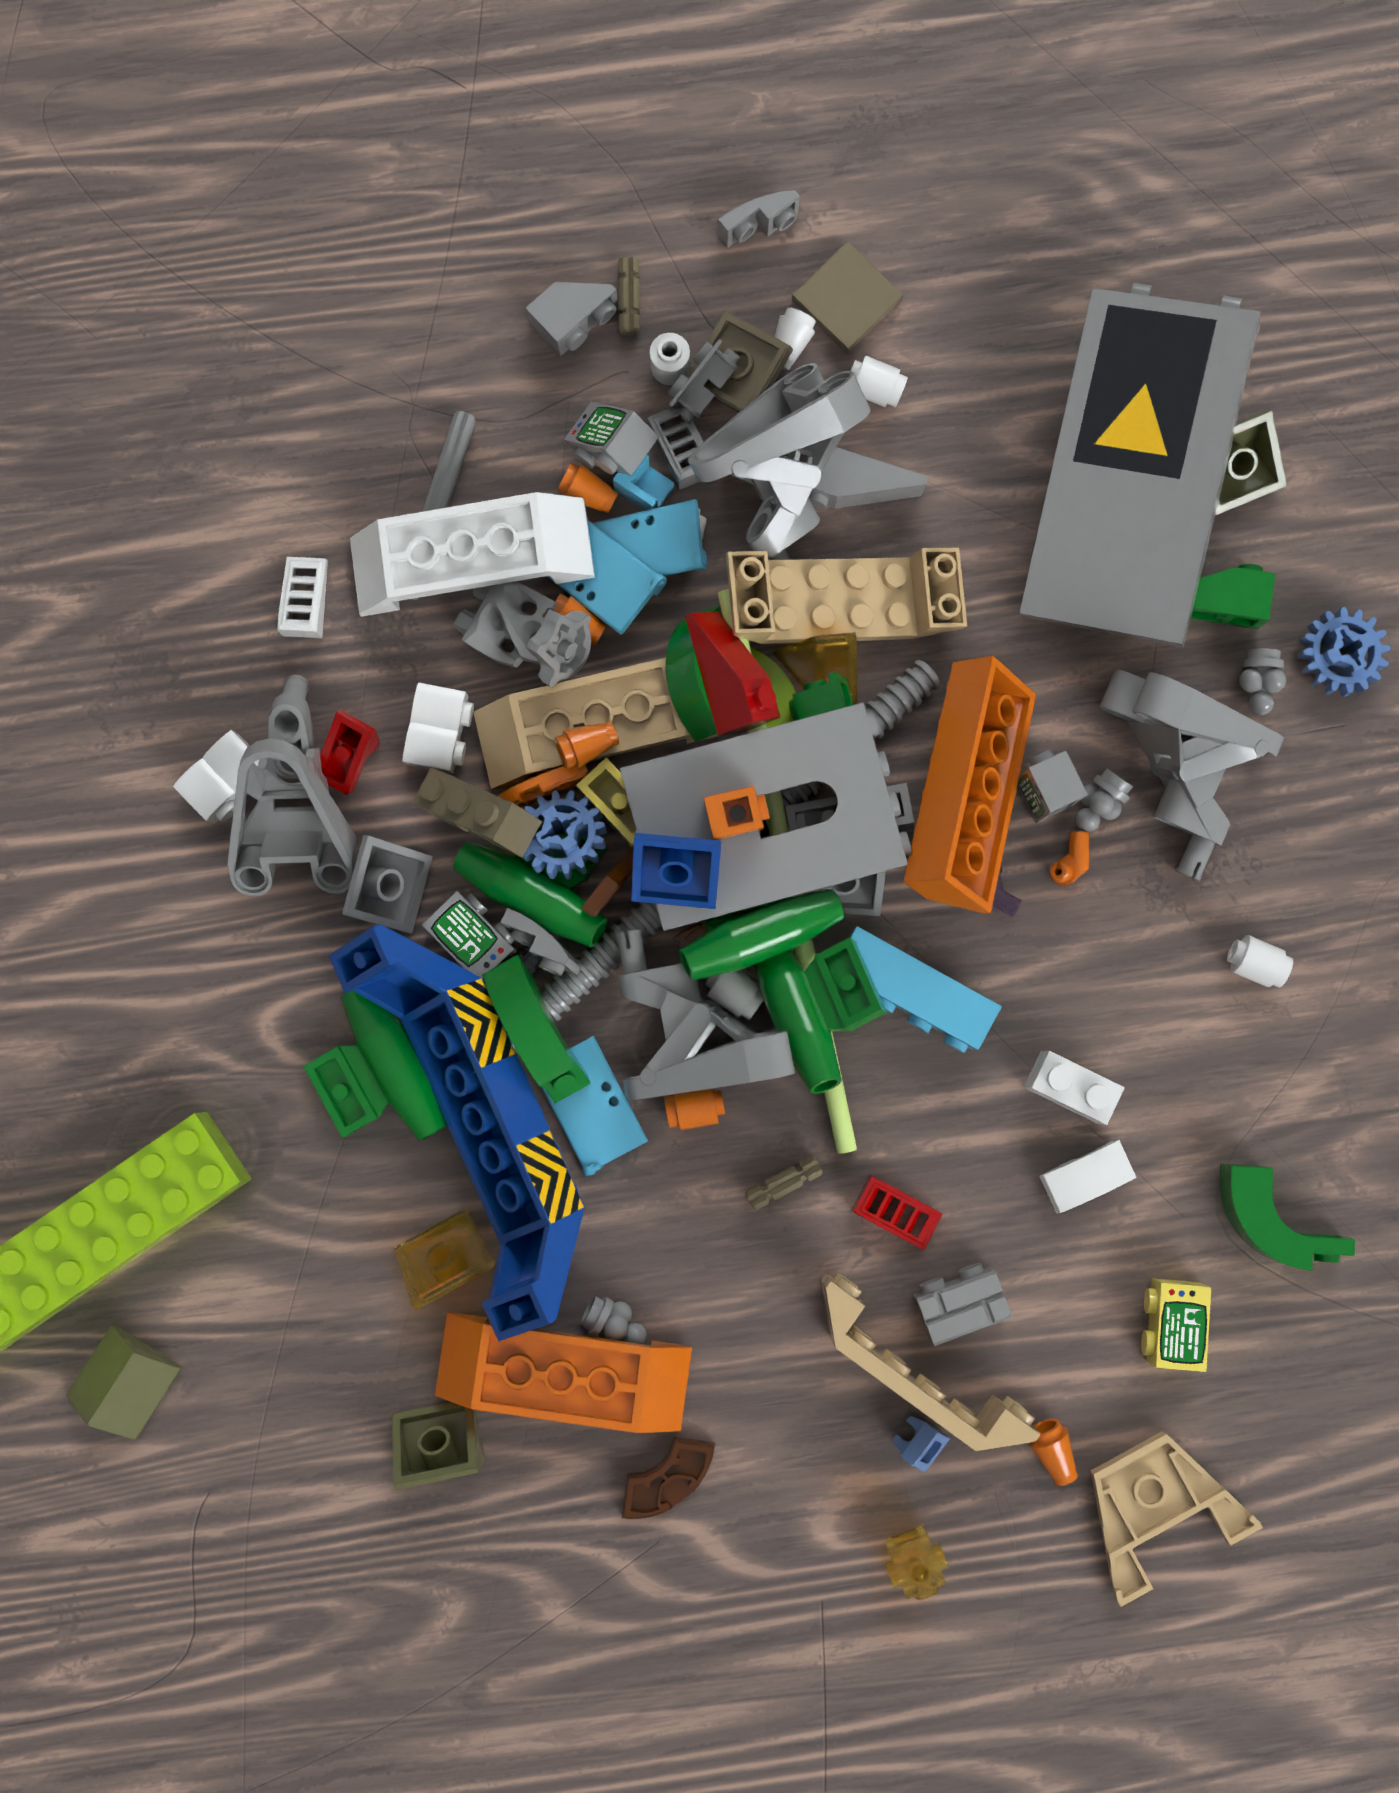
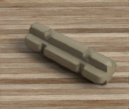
(628, 296)
(784, 1182)

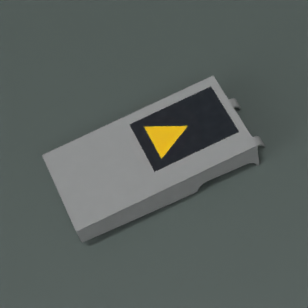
(1140, 464)

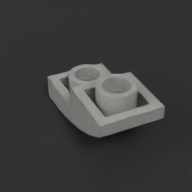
(768, 212)
(545, 947)

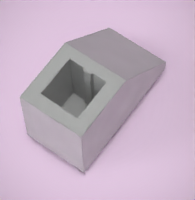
(570, 311)

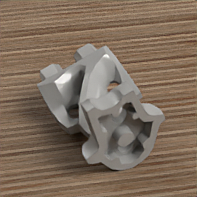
(559, 641)

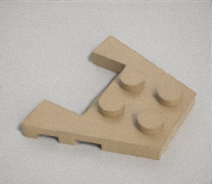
(1149, 1493)

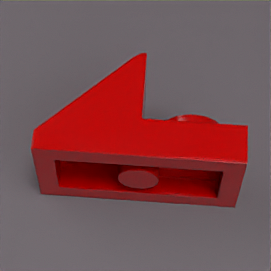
(346, 751)

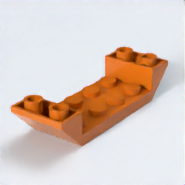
(564, 1377)

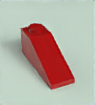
(732, 678)

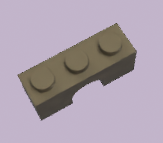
(477, 811)

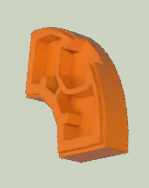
(544, 784)

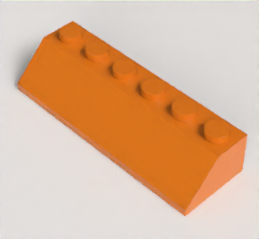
(970, 785)

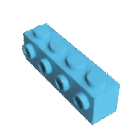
(926, 994)

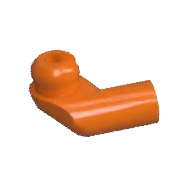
(1074, 863)

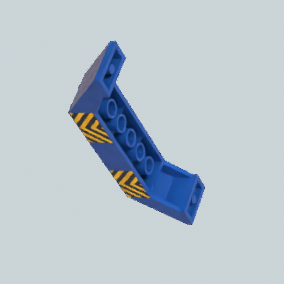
(488, 1114)

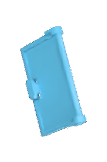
(664, 543)
(620, 582)
(589, 1120)

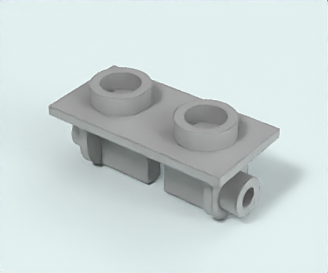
(712, 366)

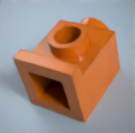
(718, 811)

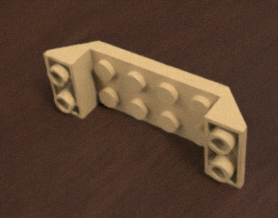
(835, 596)
(522, 726)
(995, 1426)

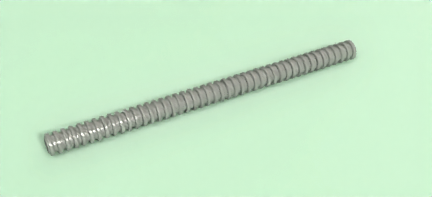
(606, 954)

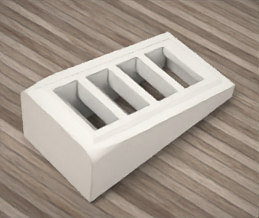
(303, 628)

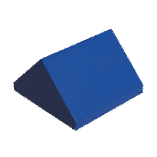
(675, 870)

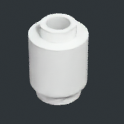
(669, 358)
(879, 381)
(1260, 961)
(735, 993)

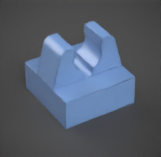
(924, 1446)

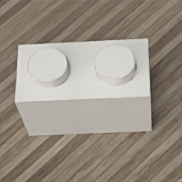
(1074, 1087)

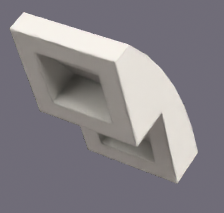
(1087, 1176)

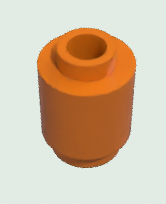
(694, 1108)

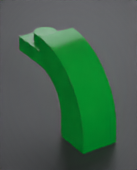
(686, 683)
(533, 1029)
(1251, 1211)

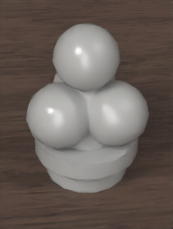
(1262, 676)
(1102, 800)
(611, 1321)

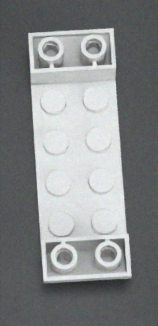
(470, 548)

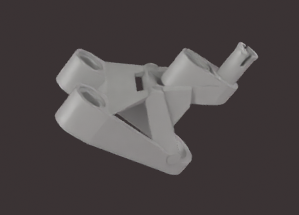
(790, 417)
(1191, 770)
(288, 833)
(686, 1026)

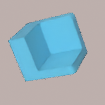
(645, 487)

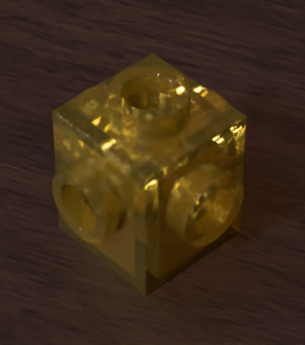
(914, 1549)

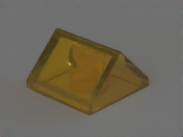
(443, 1258)

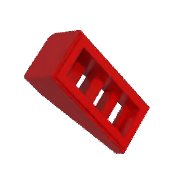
(867, 1196)

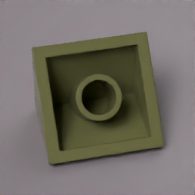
(1253, 462)
(122, 1384)
(435, 1444)

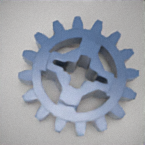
(1349, 666)
(575, 825)

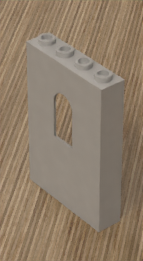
(753, 871)

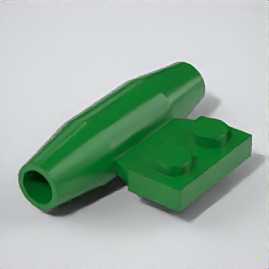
(543, 900)
(759, 933)
(811, 1003)
(377, 1071)

